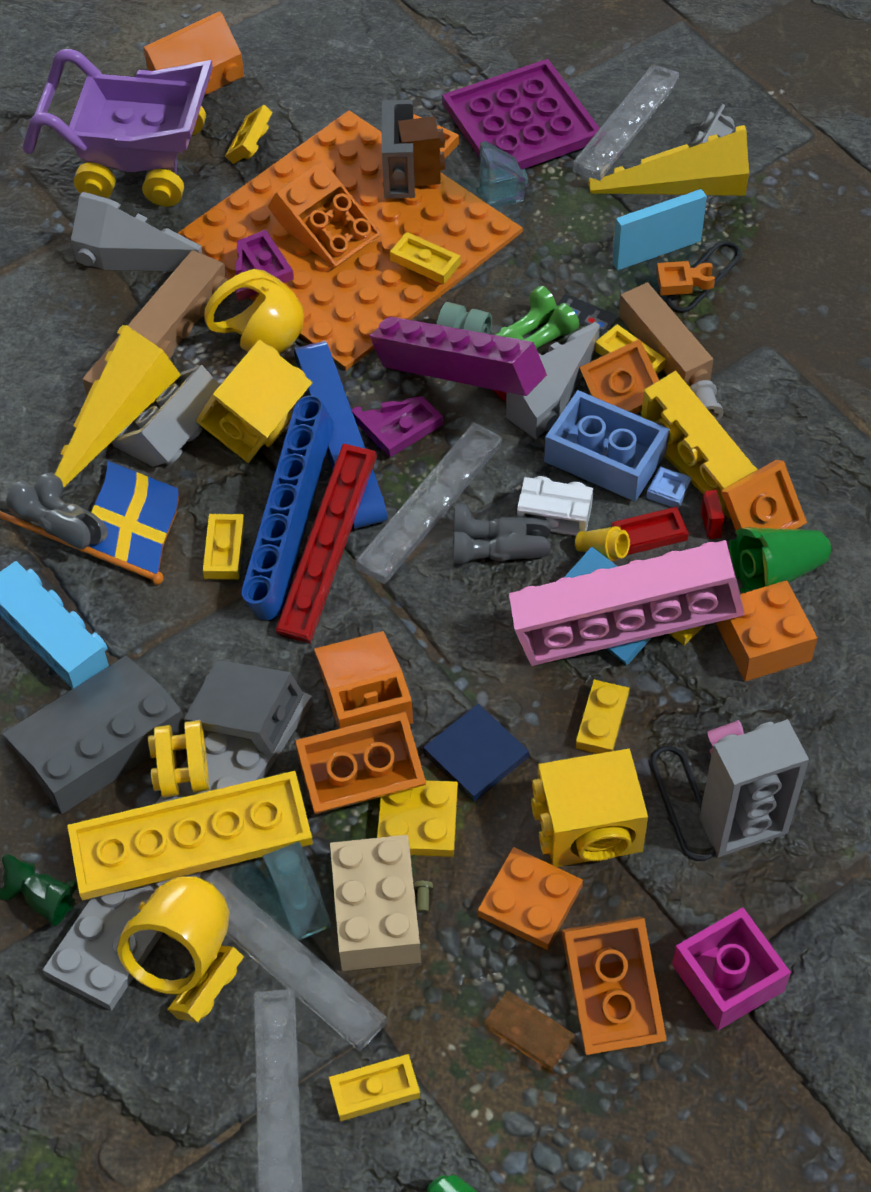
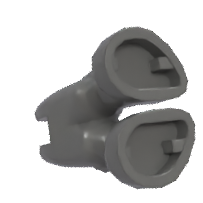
(44, 506)
(510, 537)

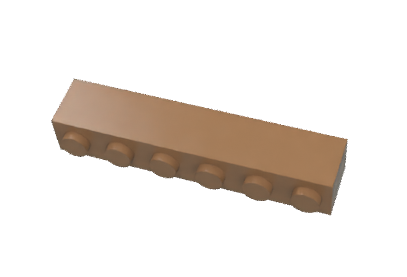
(173, 308)

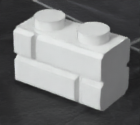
(561, 504)

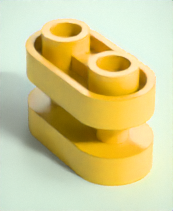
(163, 748)

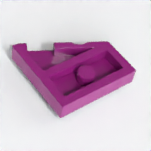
(262, 254)
(398, 423)

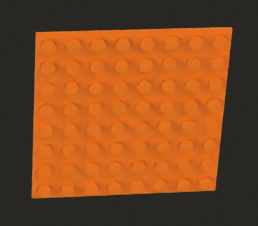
(356, 296)

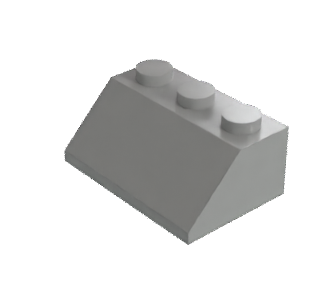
(169, 420)

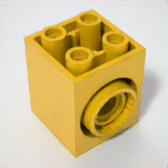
(254, 401)
(589, 808)

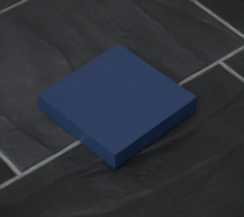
(476, 752)

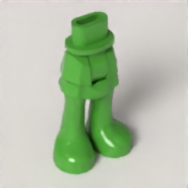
(559, 320)

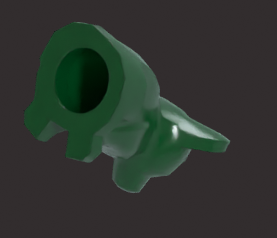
(41, 891)

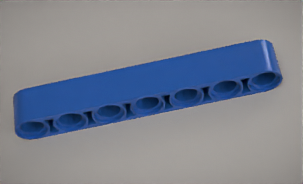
(320, 368)
(287, 508)

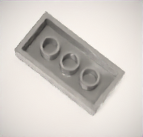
(752, 787)

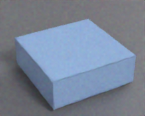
(669, 487)

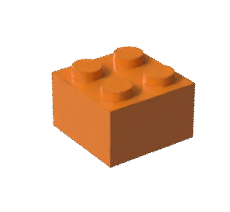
(771, 632)

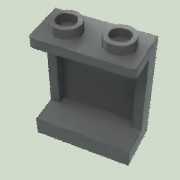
(396, 157)
(246, 703)

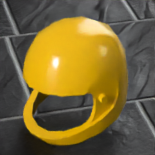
(273, 317)
(190, 914)

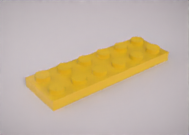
(188, 835)

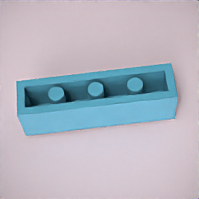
(49, 627)

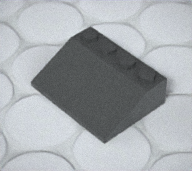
(94, 732)

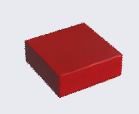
(712, 514)

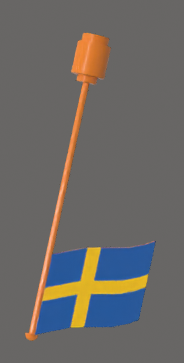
(137, 521)

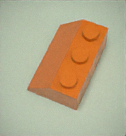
(198, 43)
(359, 763)

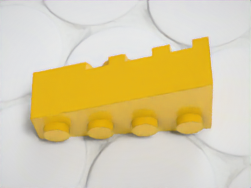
(695, 438)

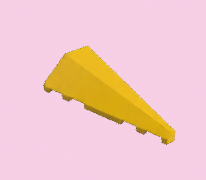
(713, 166)
(129, 383)

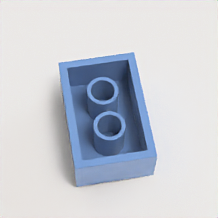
(606, 445)

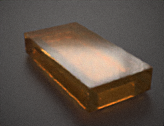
(529, 1030)

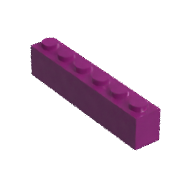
(459, 355)

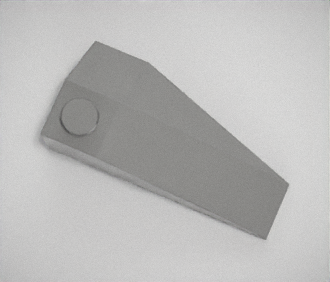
(119, 241)
(548, 399)

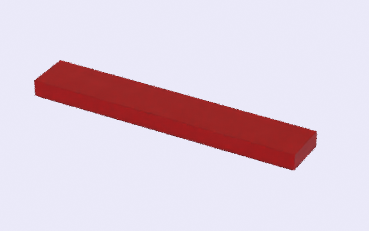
(326, 543)

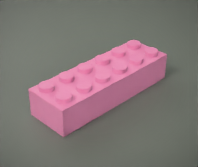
(626, 603)

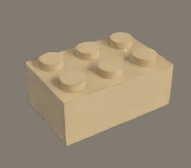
(375, 903)

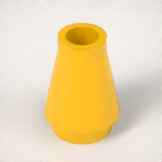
(609, 541)

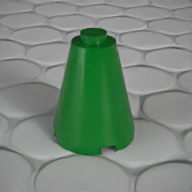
(776, 555)

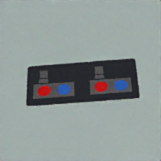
(589, 313)

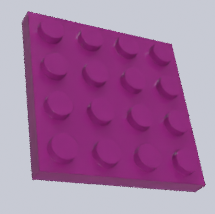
(522, 113)

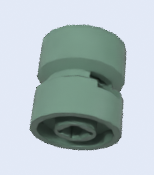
(456, 316)

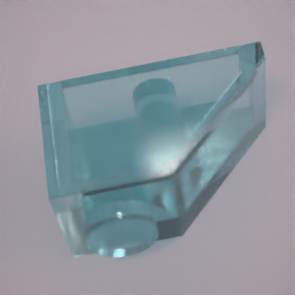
(500, 176)
(297, 891)

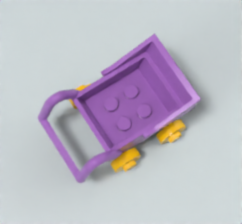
(127, 124)

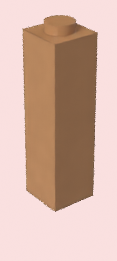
(664, 332)

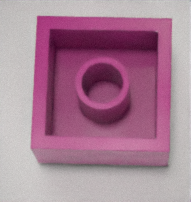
(730, 968)

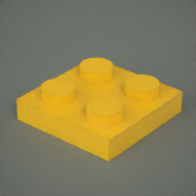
(424, 815)

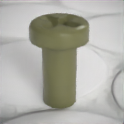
(423, 888)

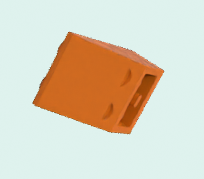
(323, 215)
(363, 680)

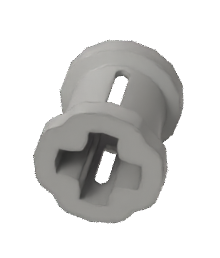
(706, 392)

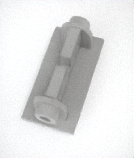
(714, 124)

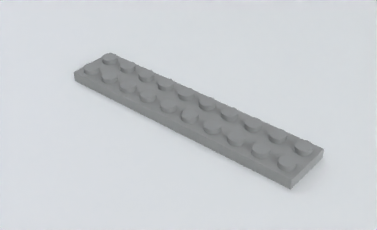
(88, 953)

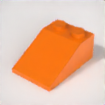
(614, 985)

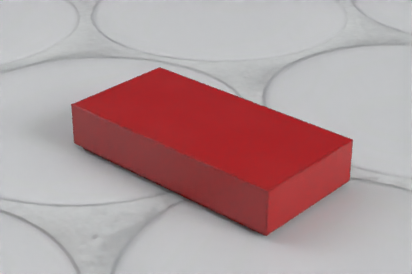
(654, 530)

